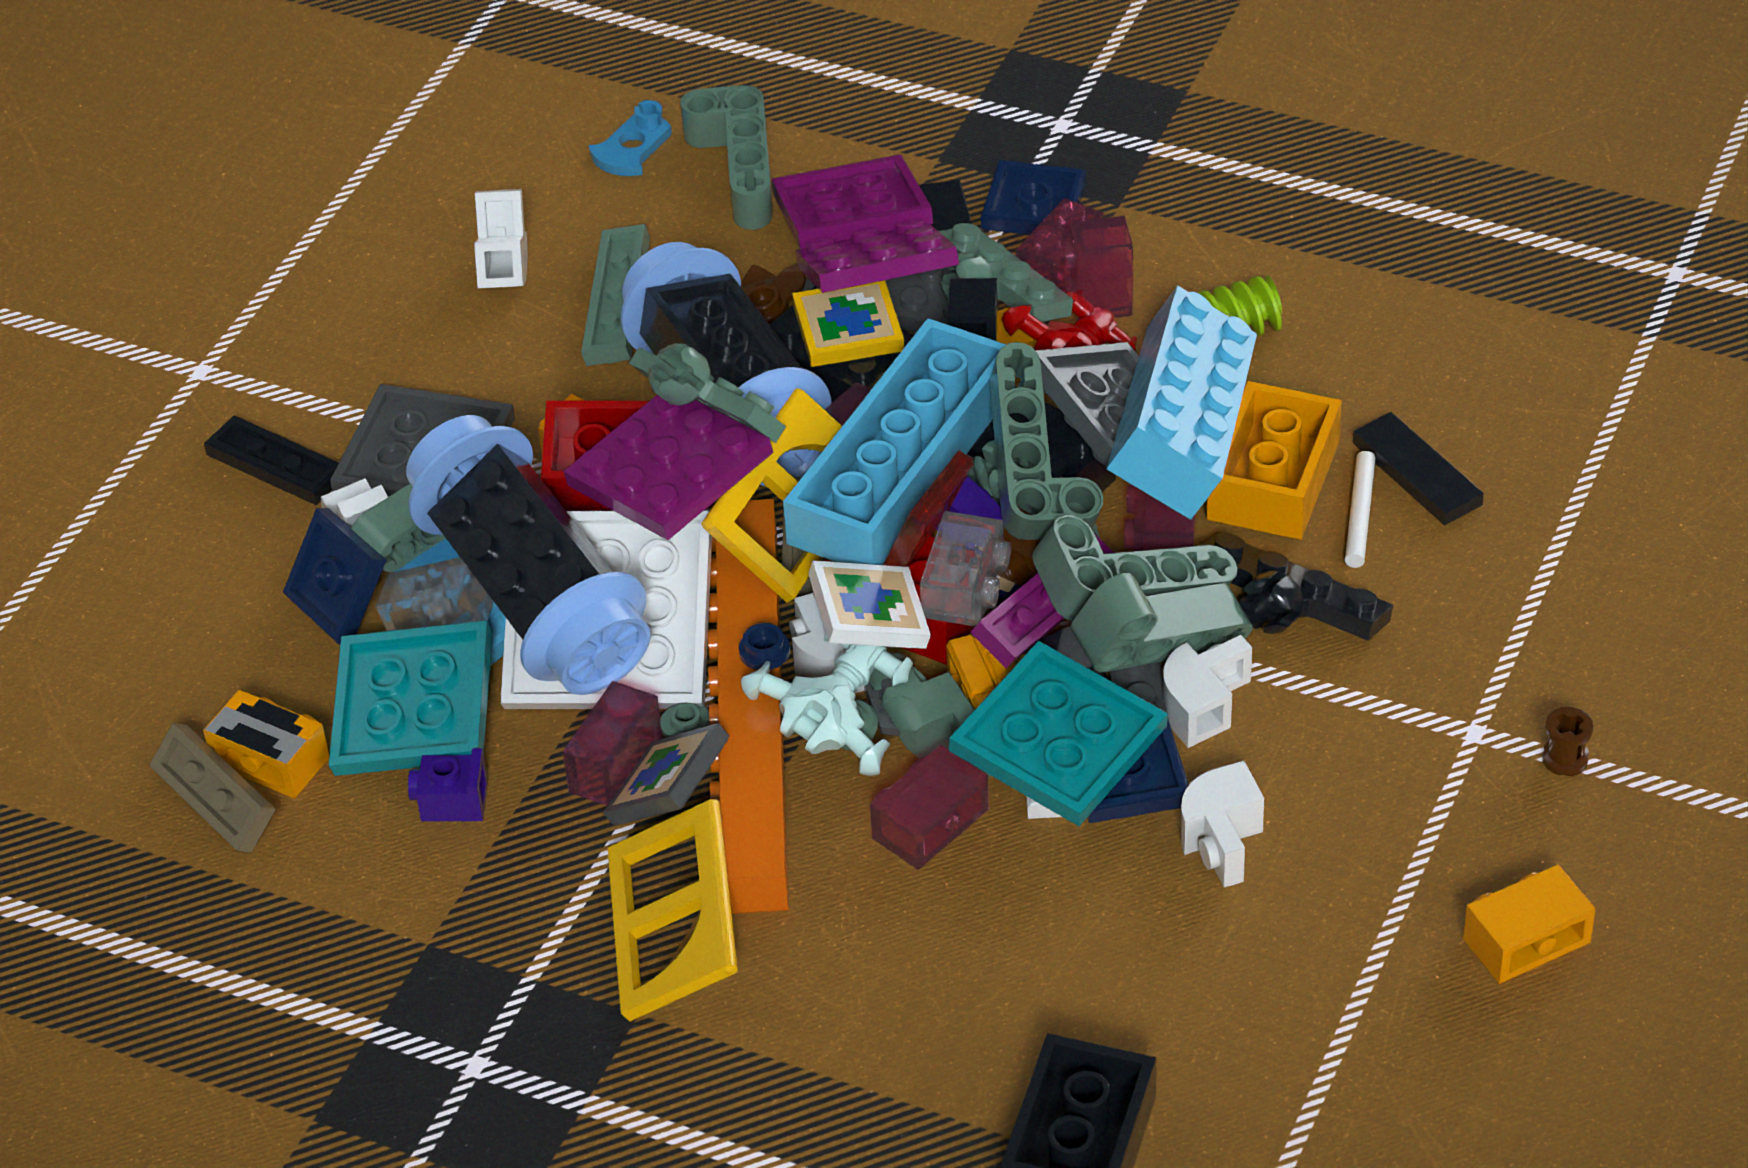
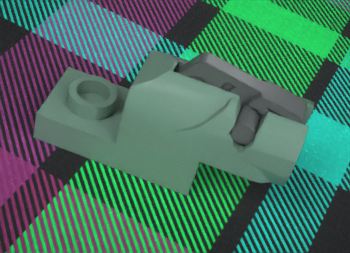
(920, 710)

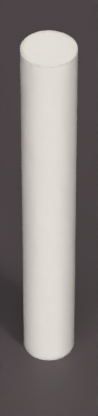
(1360, 509)

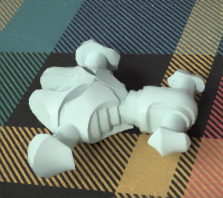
(825, 706)

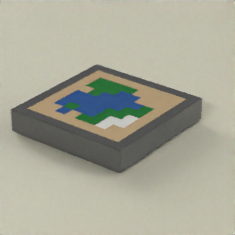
(666, 774)

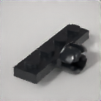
(1285, 592)

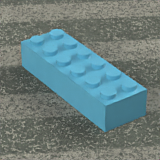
(1183, 402)
(894, 446)

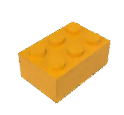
(1276, 460)

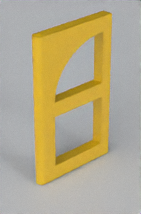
(806, 428)
(711, 949)

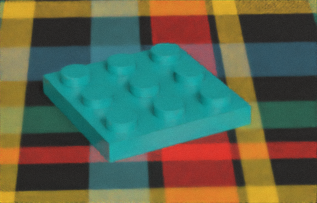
(410, 696)
(1058, 733)

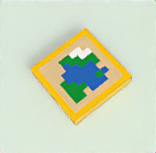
(848, 323)

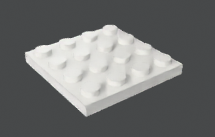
(675, 610)

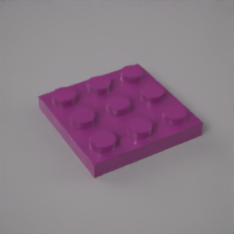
(850, 199)
(875, 255)
(668, 464)

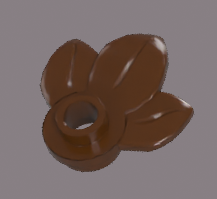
(772, 292)

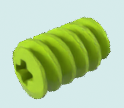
(1249, 302)

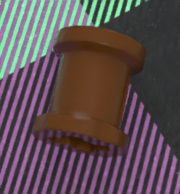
(1567, 733)

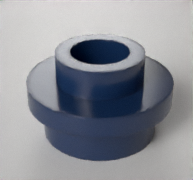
(762, 644)

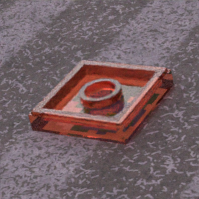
(929, 510)

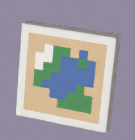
(869, 604)

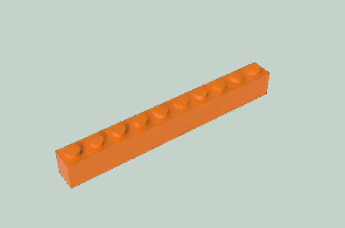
(753, 757)

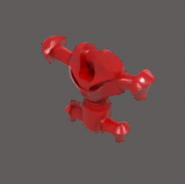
(1093, 328)

